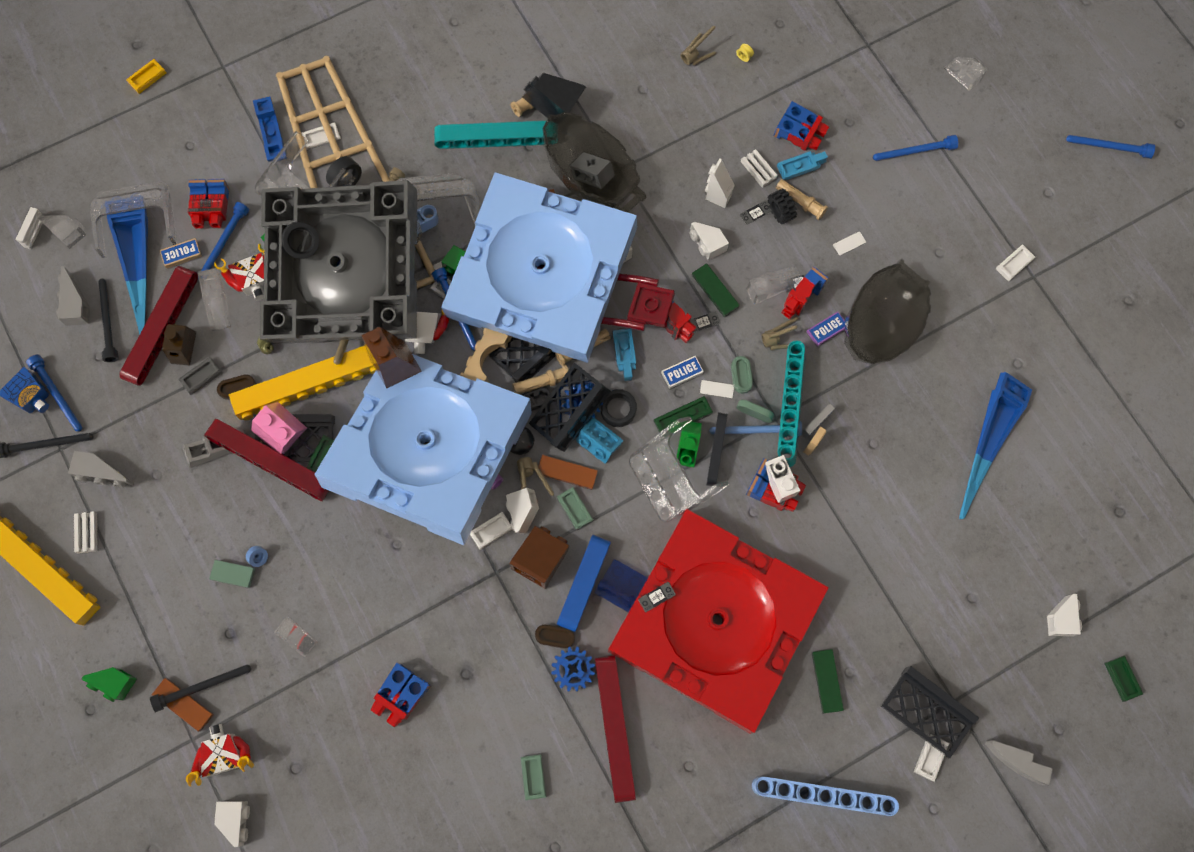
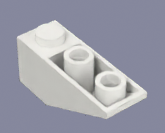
(719, 185)

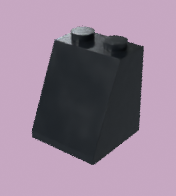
(552, 94)

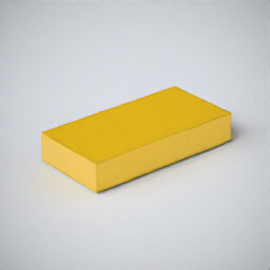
(146, 76)

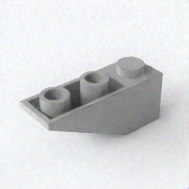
(72, 305)
(91, 467)

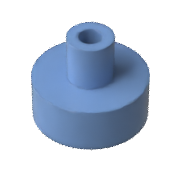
(256, 556)

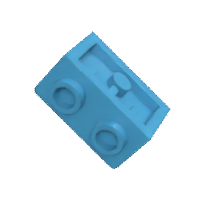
(599, 440)

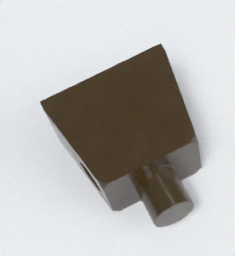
(179, 341)

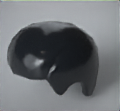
(524, 443)

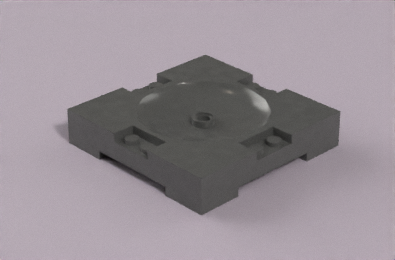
(371, 288)

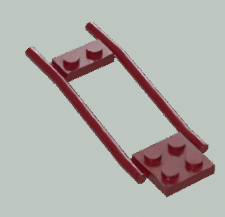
(649, 304)

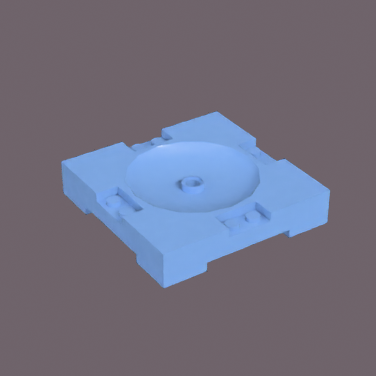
(532, 227)
(433, 484)

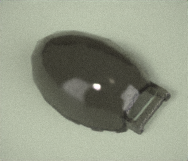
(568, 137)
(887, 314)

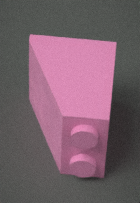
(277, 427)

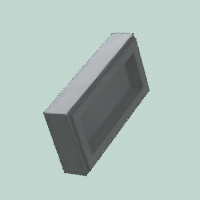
(200, 375)

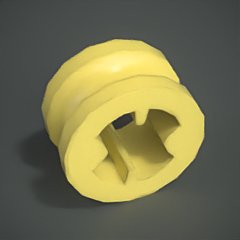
(745, 52)

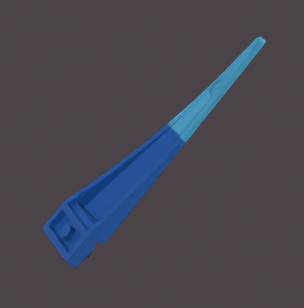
(131, 242)
(1003, 411)

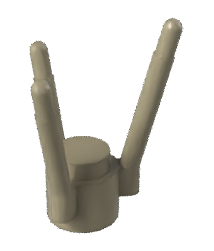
(690, 54)
(771, 337)
(526, 469)

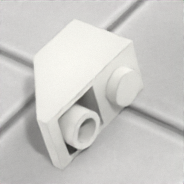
(710, 240)
(781, 479)
(523, 508)
(1065, 618)
(231, 820)

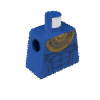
(26, 392)

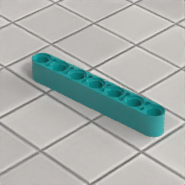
(489, 134)
(789, 395)

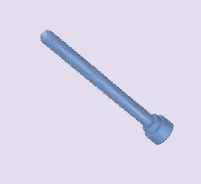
(753, 429)

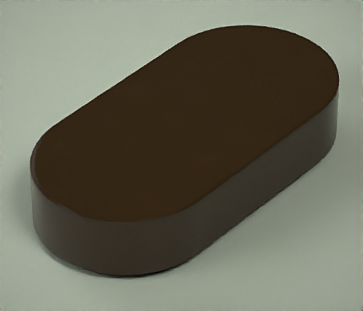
(234, 384)
(554, 636)

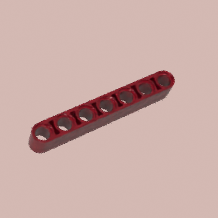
(152, 335)
(265, 458)
(615, 729)

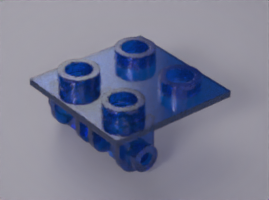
(621, 585)

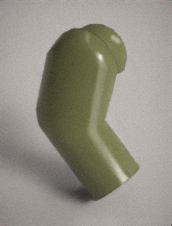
(264, 346)

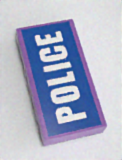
(827, 329)

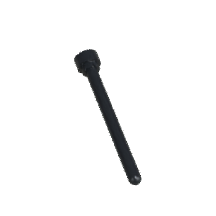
(110, 353)
(7, 449)
(158, 701)

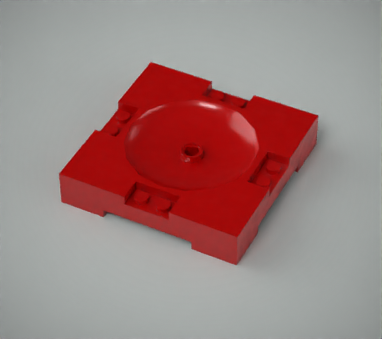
(762, 612)

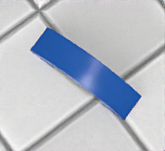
(269, 127)

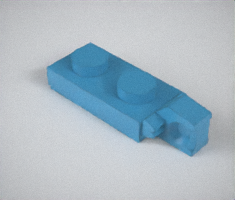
(801, 164)
(624, 352)

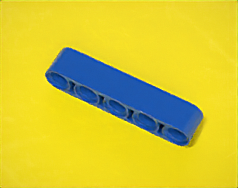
(583, 583)

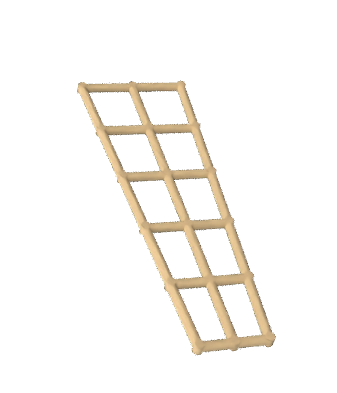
(321, 113)

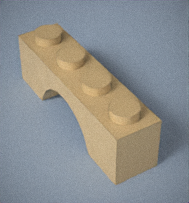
(490, 341)

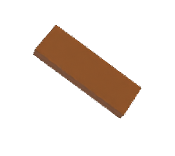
(567, 472)
(186, 707)

